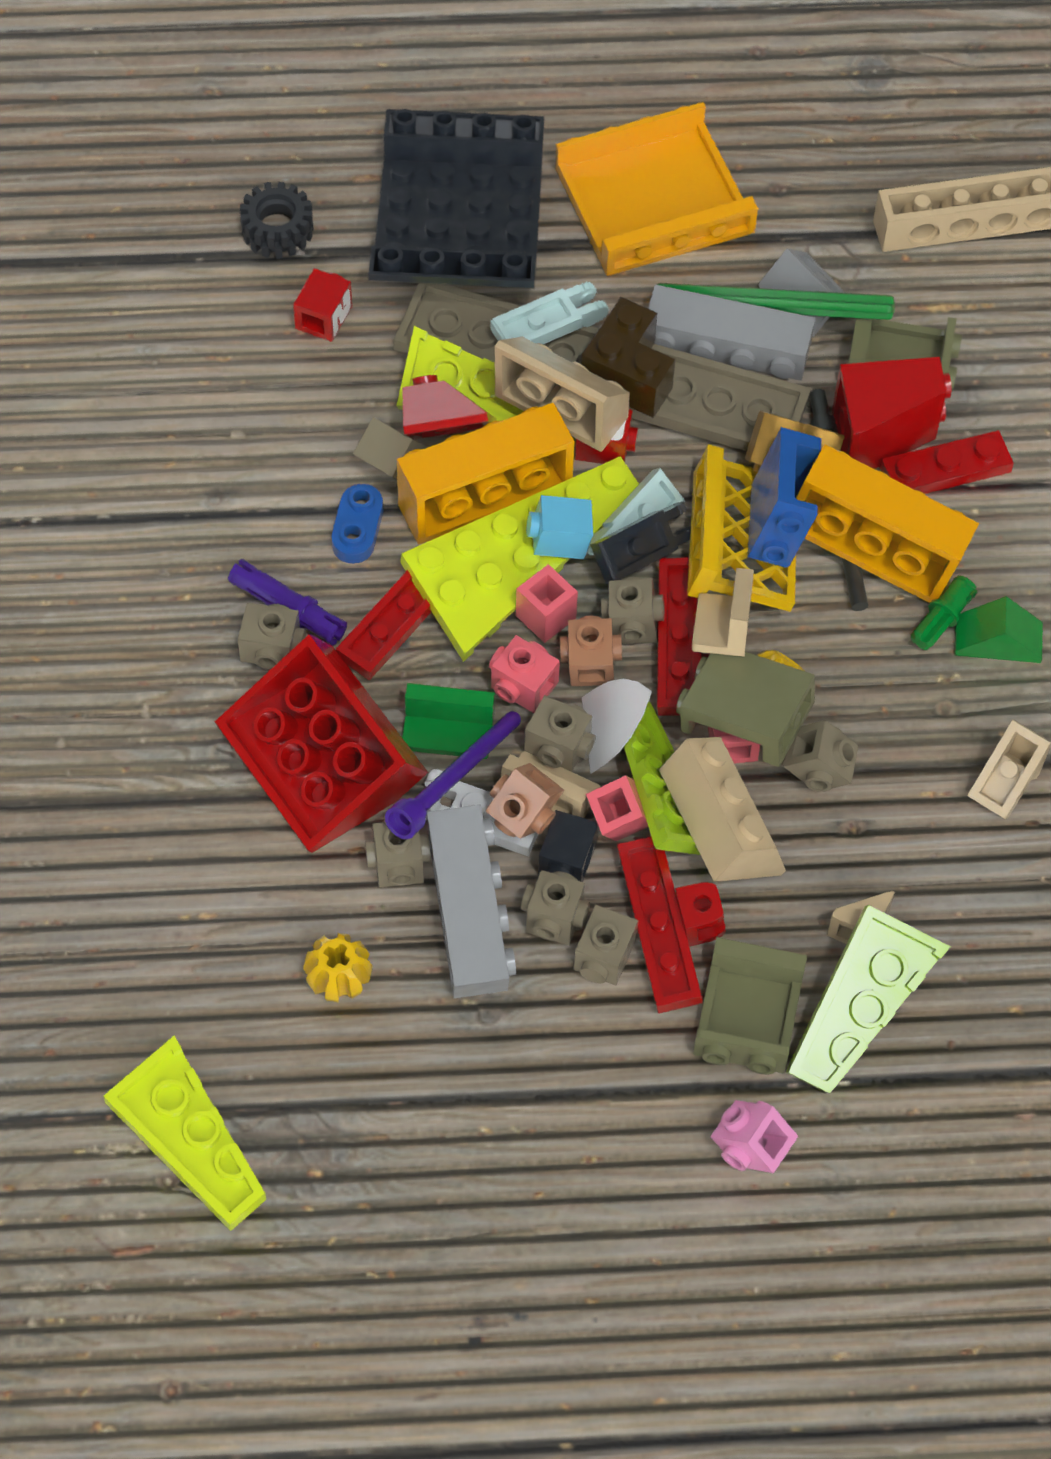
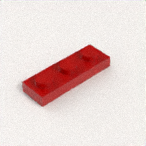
(951, 463)
(384, 628)

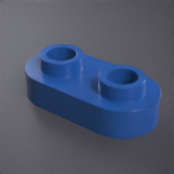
(357, 520)

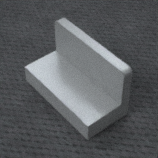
(800, 272)

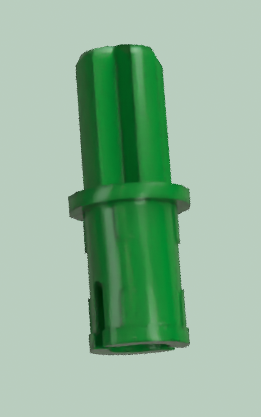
(944, 612)

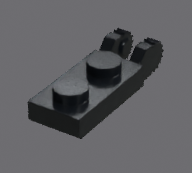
(640, 543)

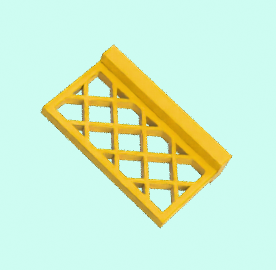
(708, 550)

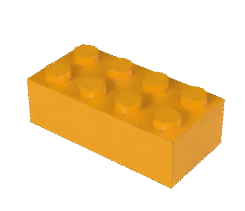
(483, 471)
(884, 524)

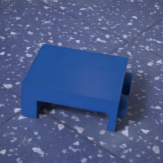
(776, 516)

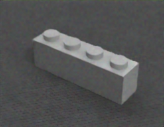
(733, 332)
(468, 901)

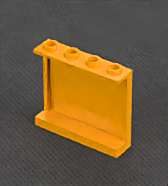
(653, 189)

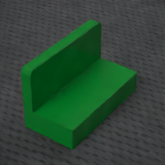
(446, 718)

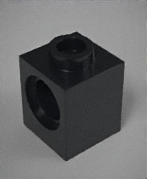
(568, 845)

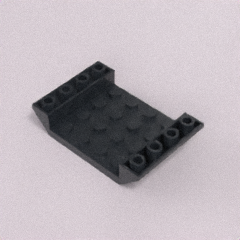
(459, 199)

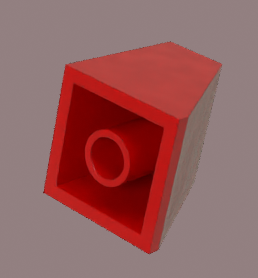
(889, 406)

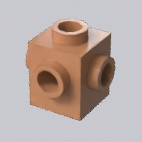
(590, 650)
(524, 801)

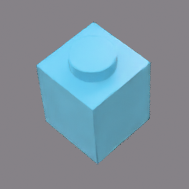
(561, 527)

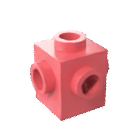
(523, 673)

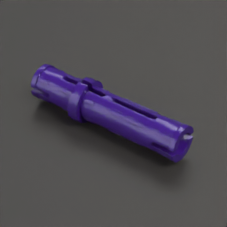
(274, 592)

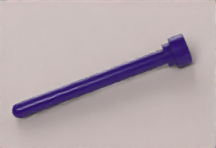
(409, 814)

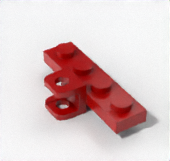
(675, 634)
(669, 922)

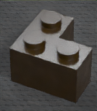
(625, 355)

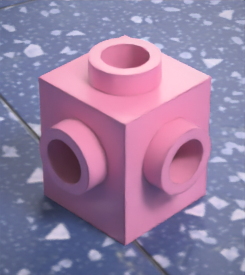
(753, 1136)

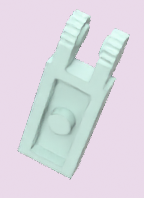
(551, 315)
(649, 496)

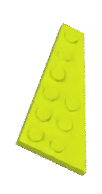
(477, 568)

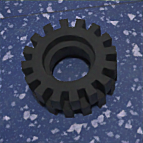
(272, 202)

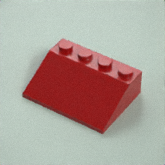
(319, 744)

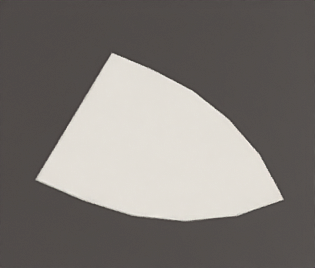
(616, 714)

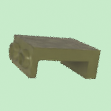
(891, 340)
(749, 700)
(750, 1006)

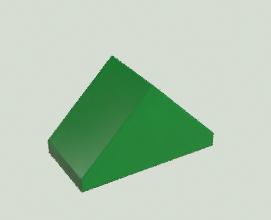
(999, 632)

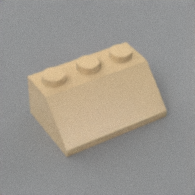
(535, 376)
(720, 812)

